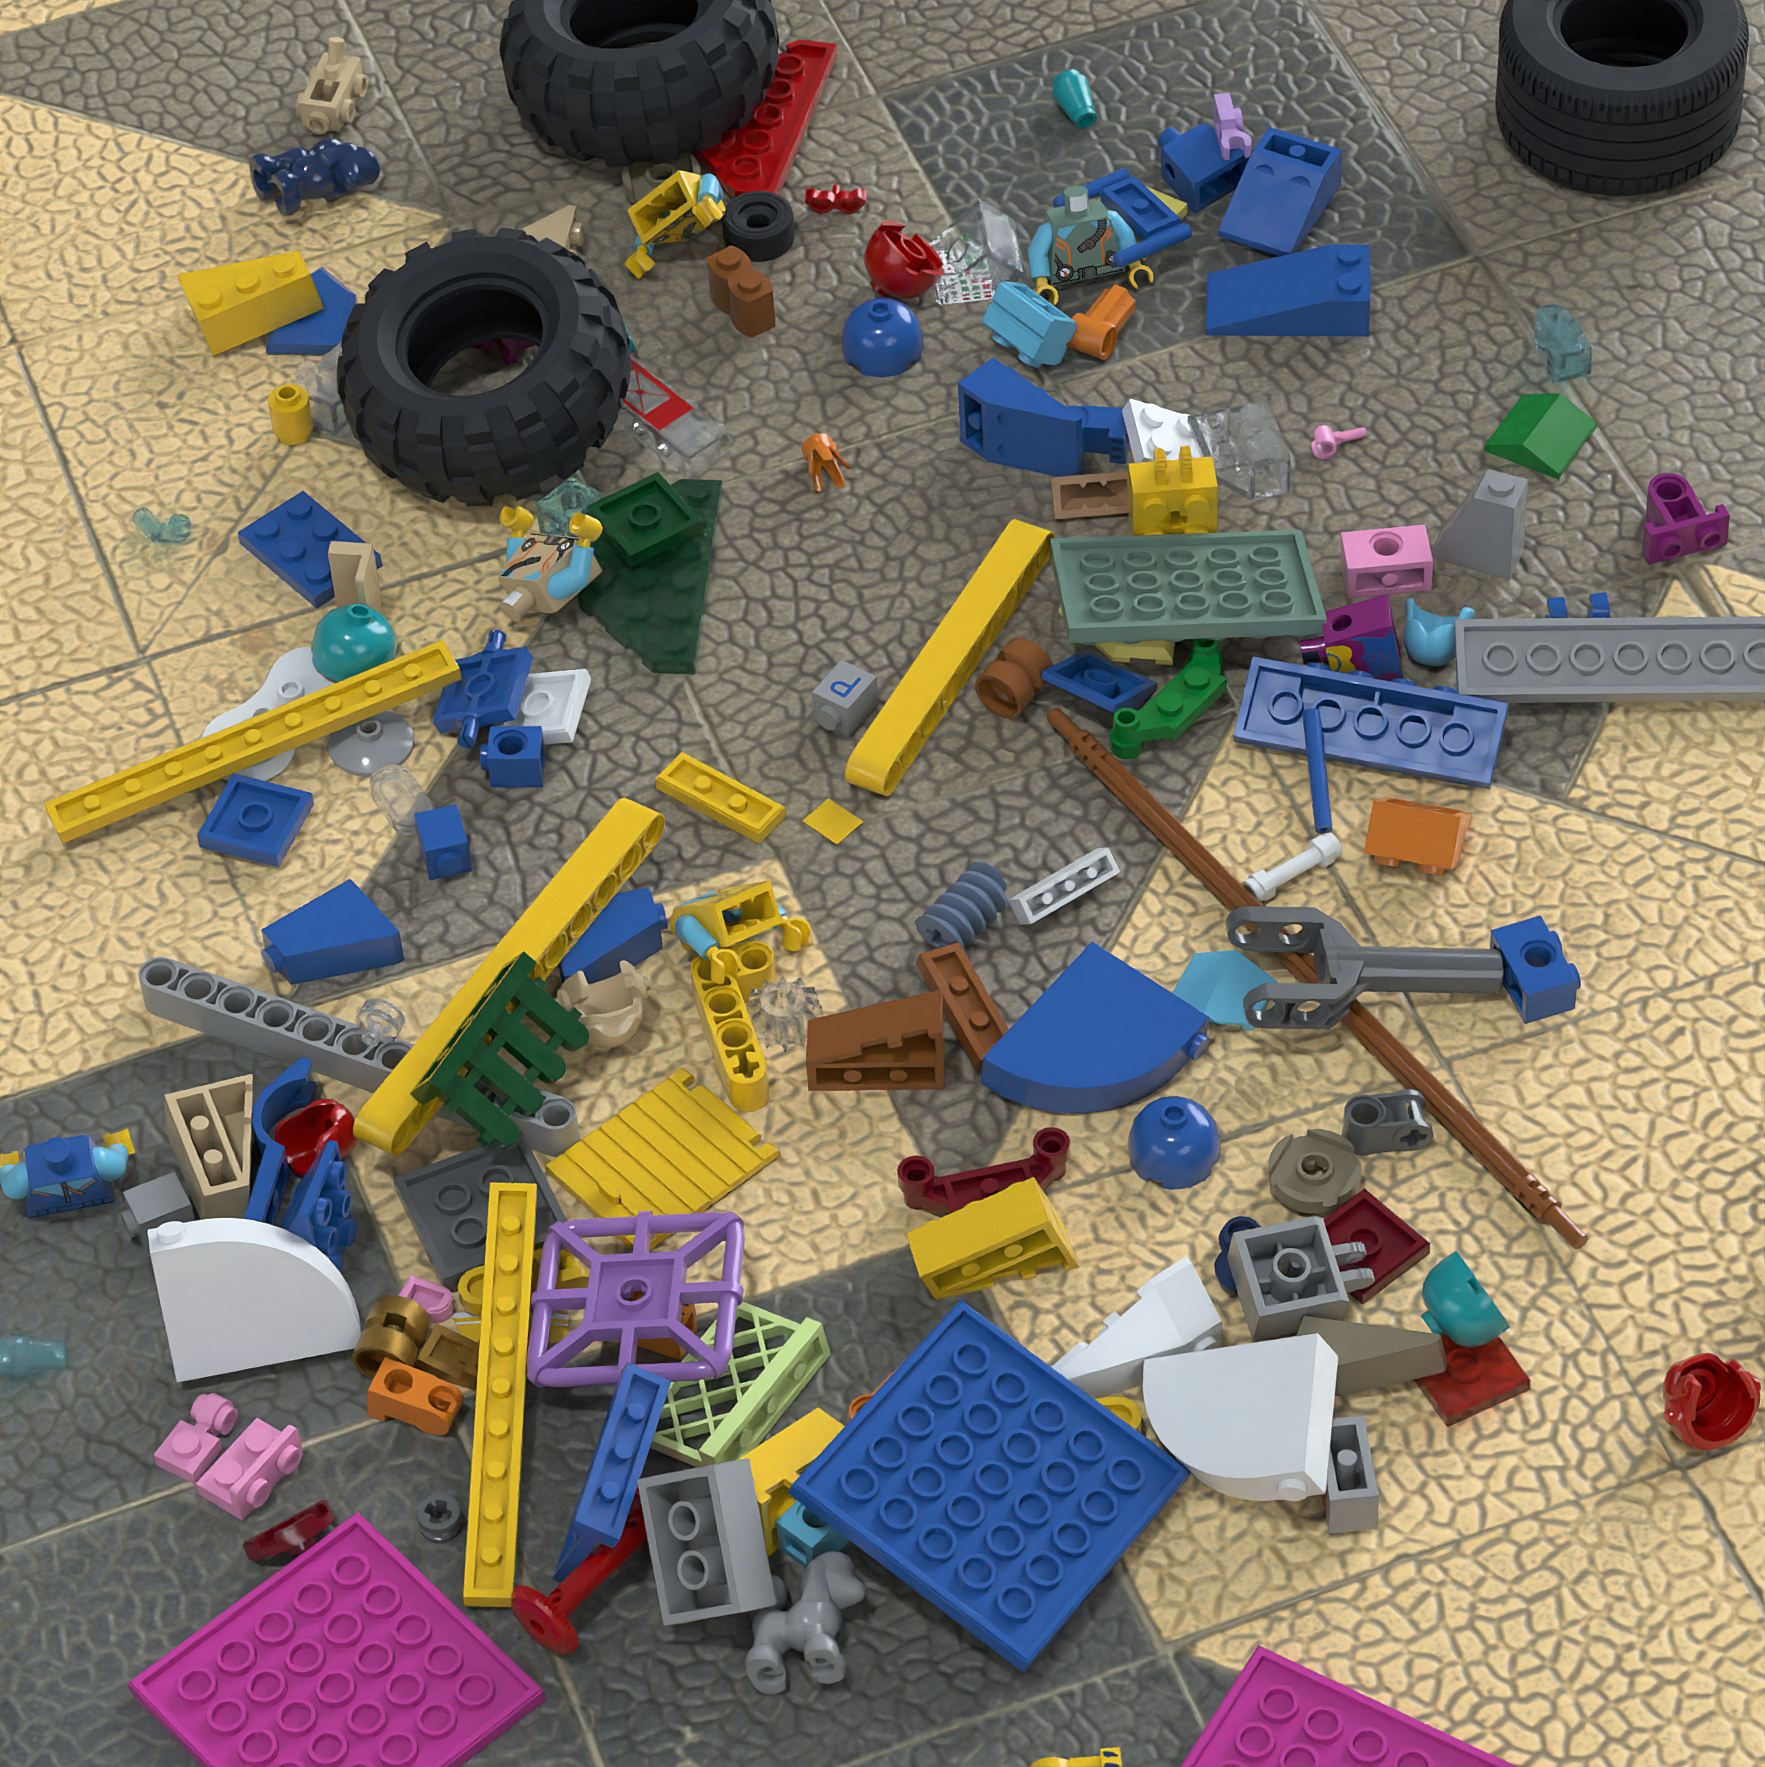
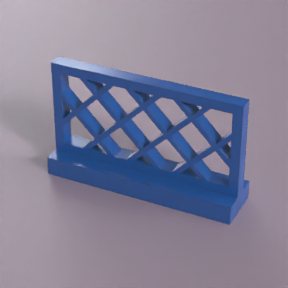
(614, 1466)

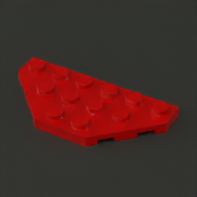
(766, 146)

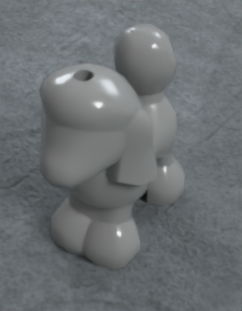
(808, 1626)

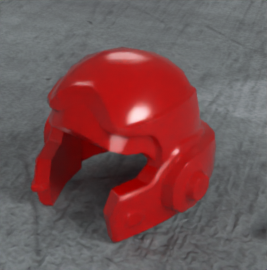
(1709, 1400)

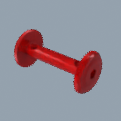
(546, 1617)

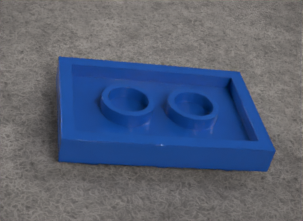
(296, 544)

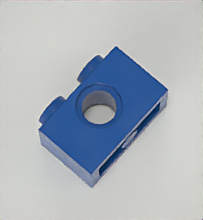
(1535, 969)

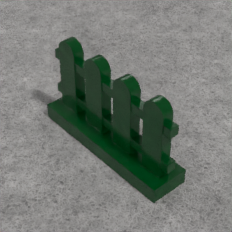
(483, 1062)

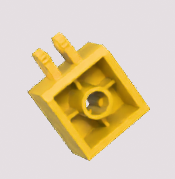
(1172, 495)

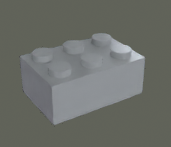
(706, 1542)

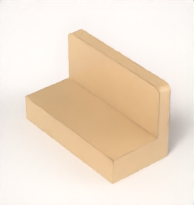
(354, 574)

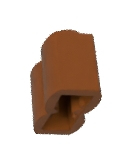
(741, 291)

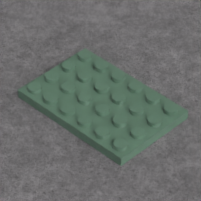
(1186, 586)

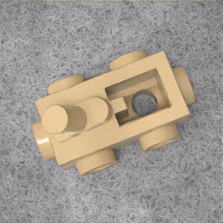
(332, 90)

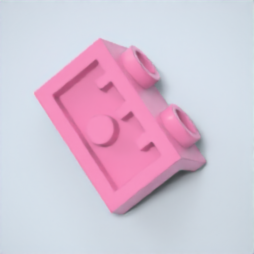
(251, 1468)

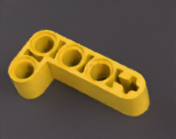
(729, 1024)

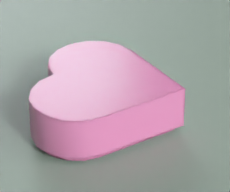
(431, 1296)

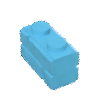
(1029, 324)

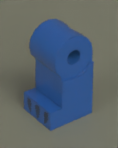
(1104, 432)

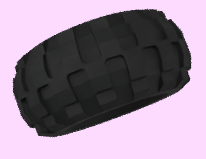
(645, 100)
(468, 296)

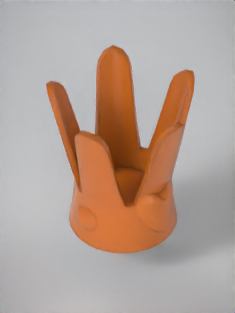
(821, 452)

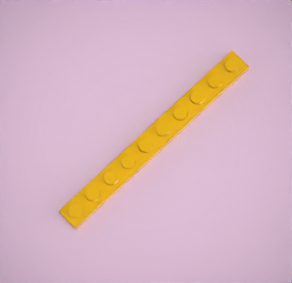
(252, 741)
(500, 1396)

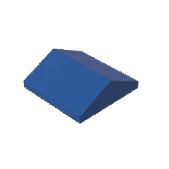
(1101, 681)

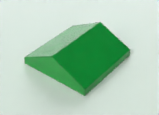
(1542, 433)

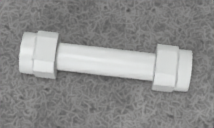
(1321, 851)

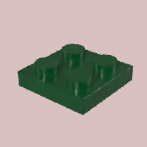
(645, 519)

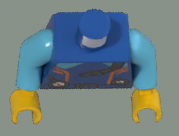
(65, 1172)

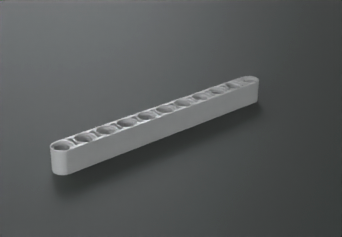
(334, 1045)

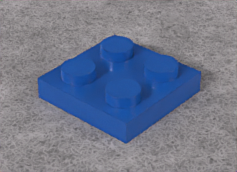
(255, 820)

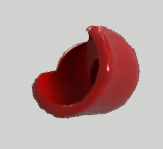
(310, 1130)

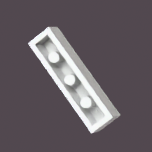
(1064, 886)

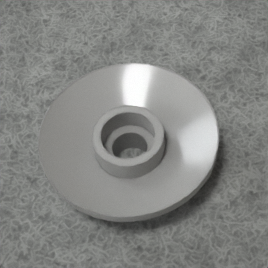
(371, 744)

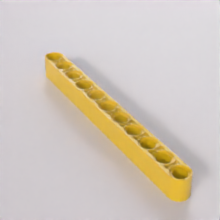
(545, 933)

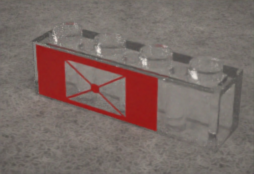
(672, 425)

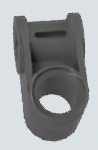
(1383, 1122)

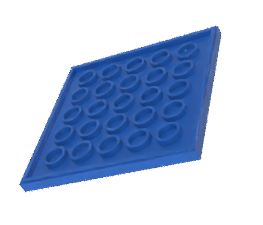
(990, 1484)

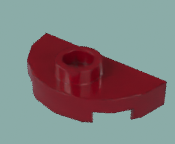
(290, 1534)

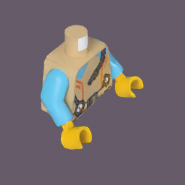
(545, 568)

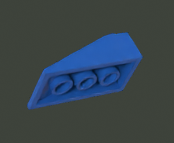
(1293, 295)

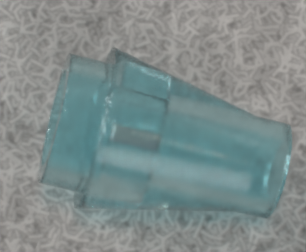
(29, 1355)

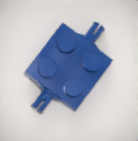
(488, 690)

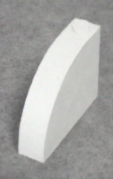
(247, 1296)
(1248, 1415)

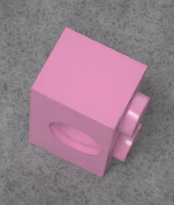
(1386, 561)

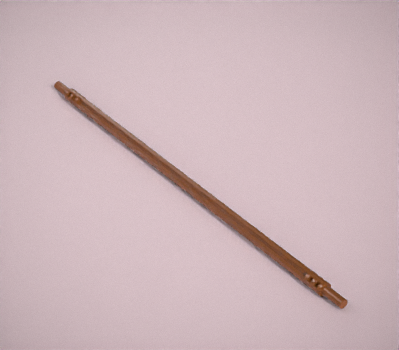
(1359, 1020)

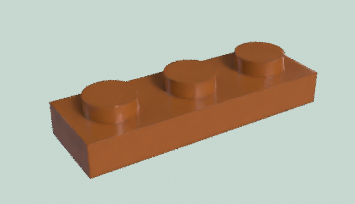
(964, 1000)

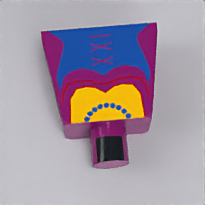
(1358, 639)

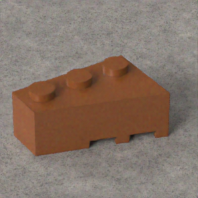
(879, 1047)

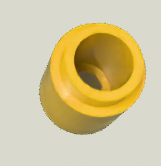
(290, 414)

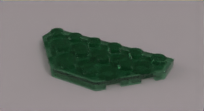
(662, 601)

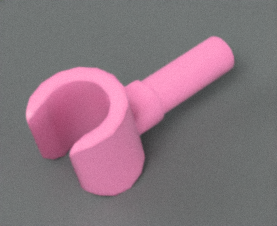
(1326, 440)

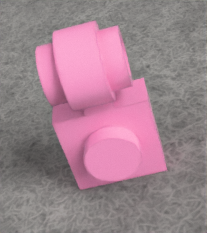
(192, 1448)

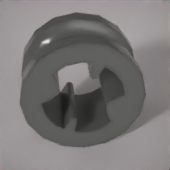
(447, 1529)

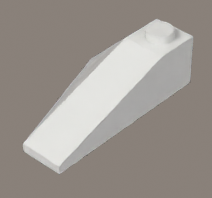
(1166, 1321)

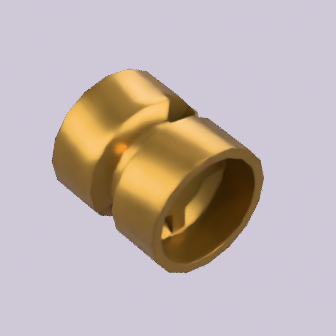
(392, 1331)

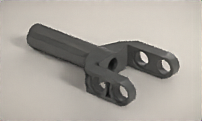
(1349, 969)

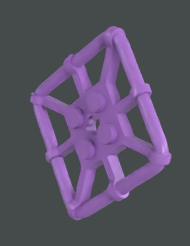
(655, 1315)

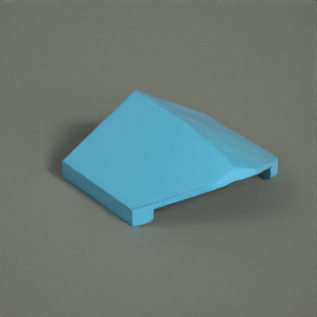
(1218, 985)

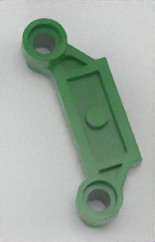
(1174, 705)

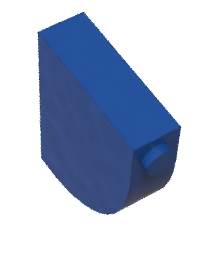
(1095, 1040)

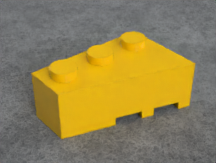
(249, 298)

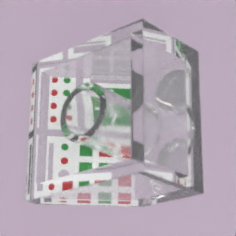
(977, 255)

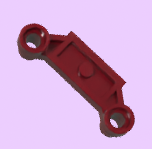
(955, 1191)

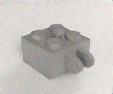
(1292, 1274)

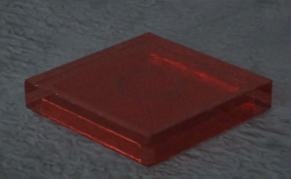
(1473, 1380)

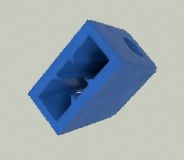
(1195, 166)

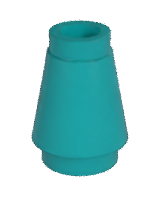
(1074, 97)

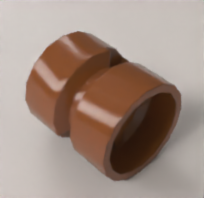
(1013, 678)

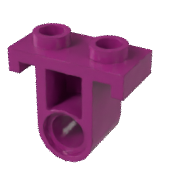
(1679, 522)

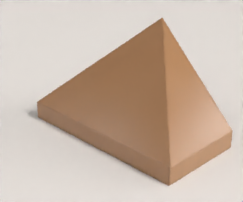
(1090, 494)

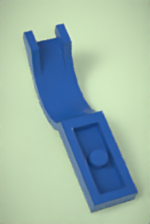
(278, 1099)

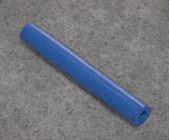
(1317, 770)

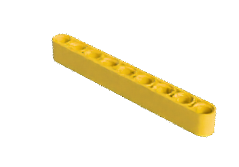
(949, 658)

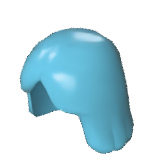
(1431, 637)

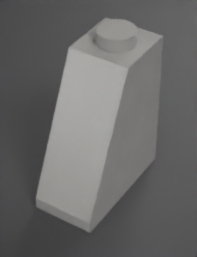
(1487, 526)

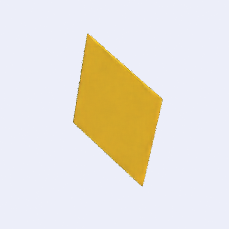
(832, 821)

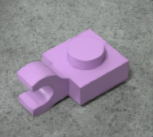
(1229, 127)

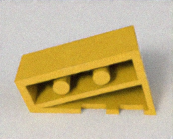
(990, 1241)
(780, 1463)

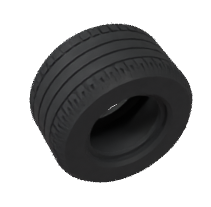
(1621, 125)

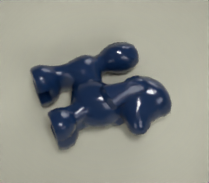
(322, 172)

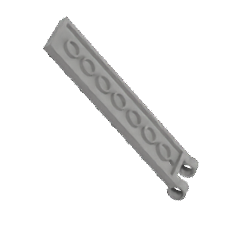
(1611, 659)

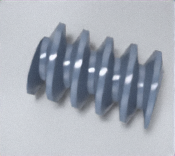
(964, 907)

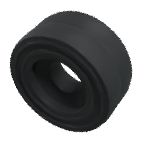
(759, 209)

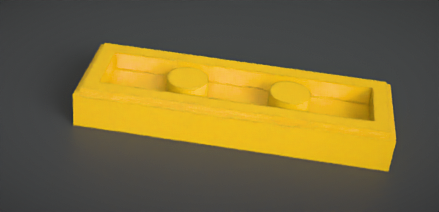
(720, 797)

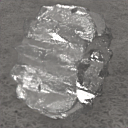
(782, 1011)

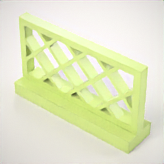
(759, 1400)

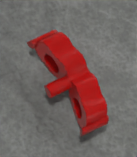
(844, 201)

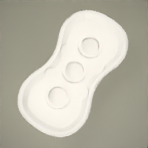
(287, 680)

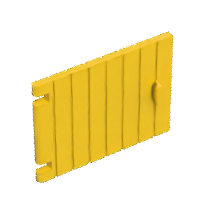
(662, 1156)

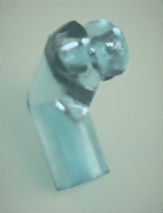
(162, 532)

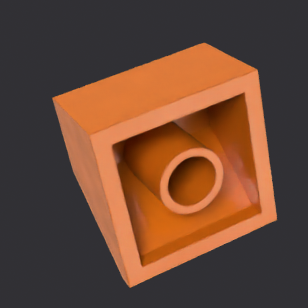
(1416, 834)

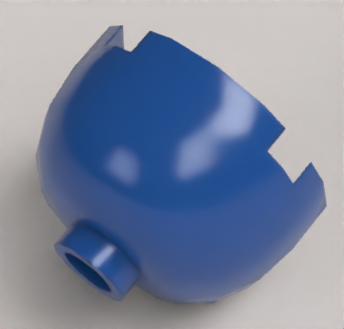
(881, 337)
(1174, 1142)

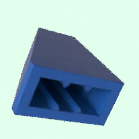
(623, 931)
(331, 937)

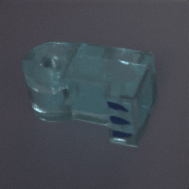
(1564, 342)

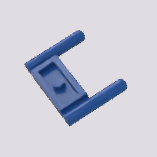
(1141, 211)

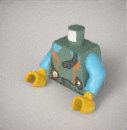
(1079, 244)

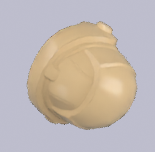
(608, 1007)

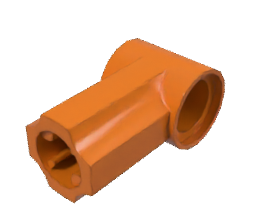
(1100, 325)

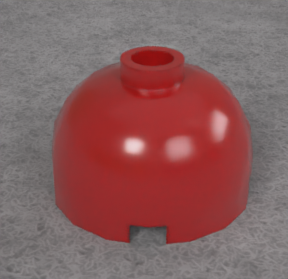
(900, 263)

